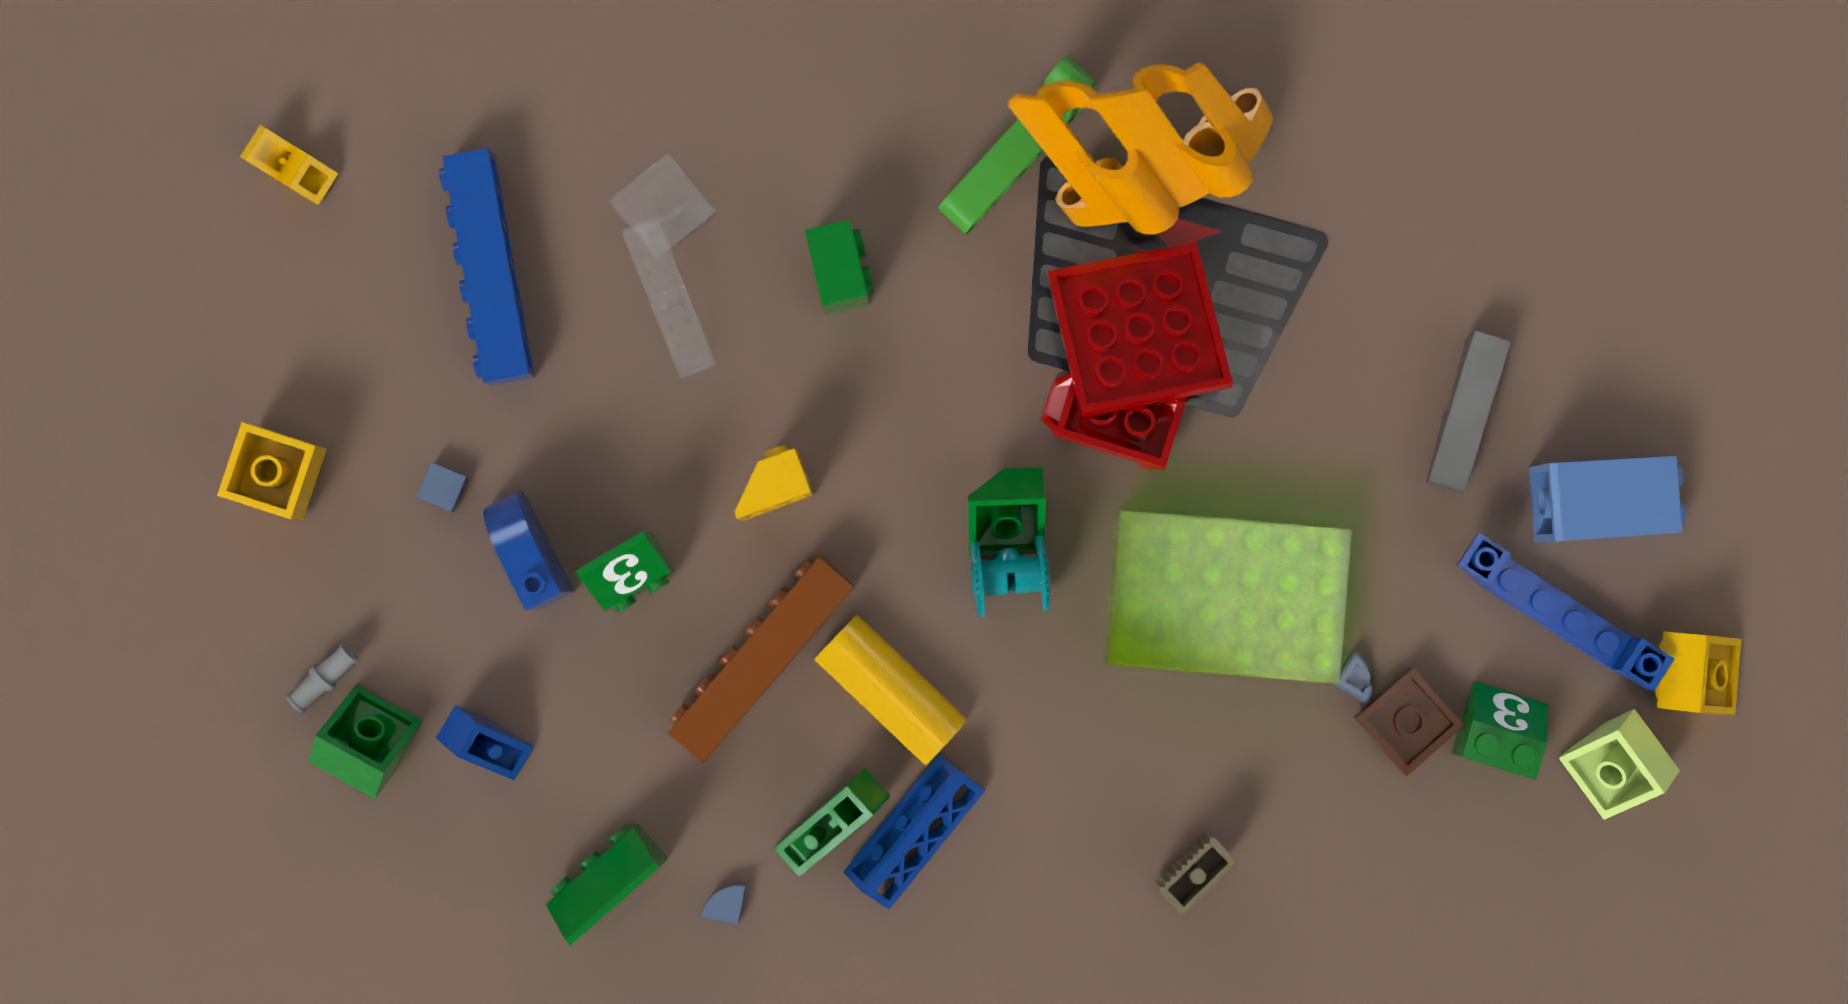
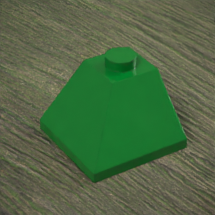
(1008, 511)

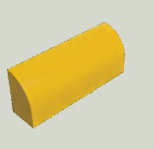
(891, 689)

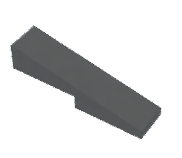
(1467, 411)

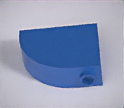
(525, 552)

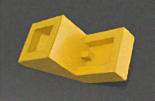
(289, 165)

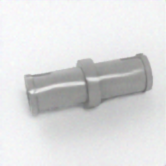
(322, 678)

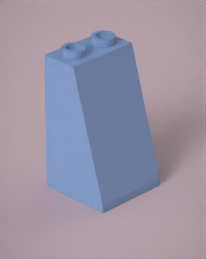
(1606, 499)

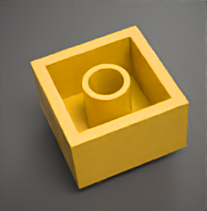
(272, 472)

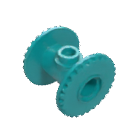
(1010, 573)

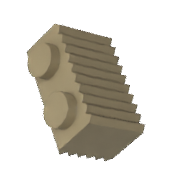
(1195, 874)

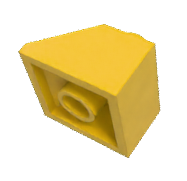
(774, 483)
(1701, 675)

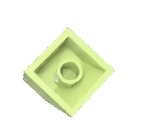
(1620, 765)

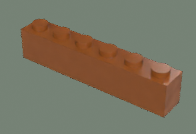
(761, 658)

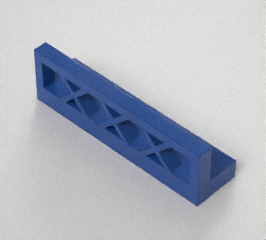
(909, 828)

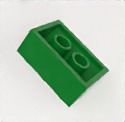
(604, 882)

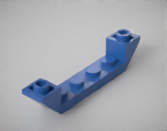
(1562, 615)

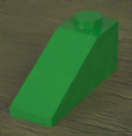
(832, 822)

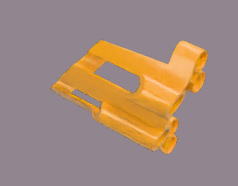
(1160, 166)

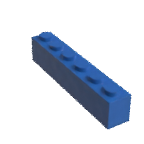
(487, 267)

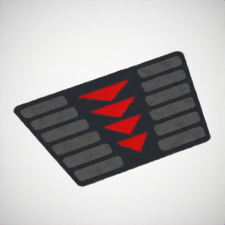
(1249, 261)

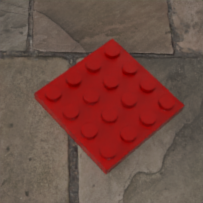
(1139, 329)

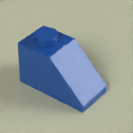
(483, 743)

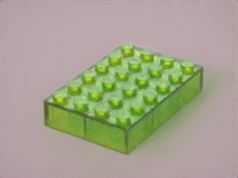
(1227, 596)

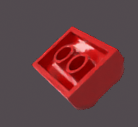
(1136, 433)

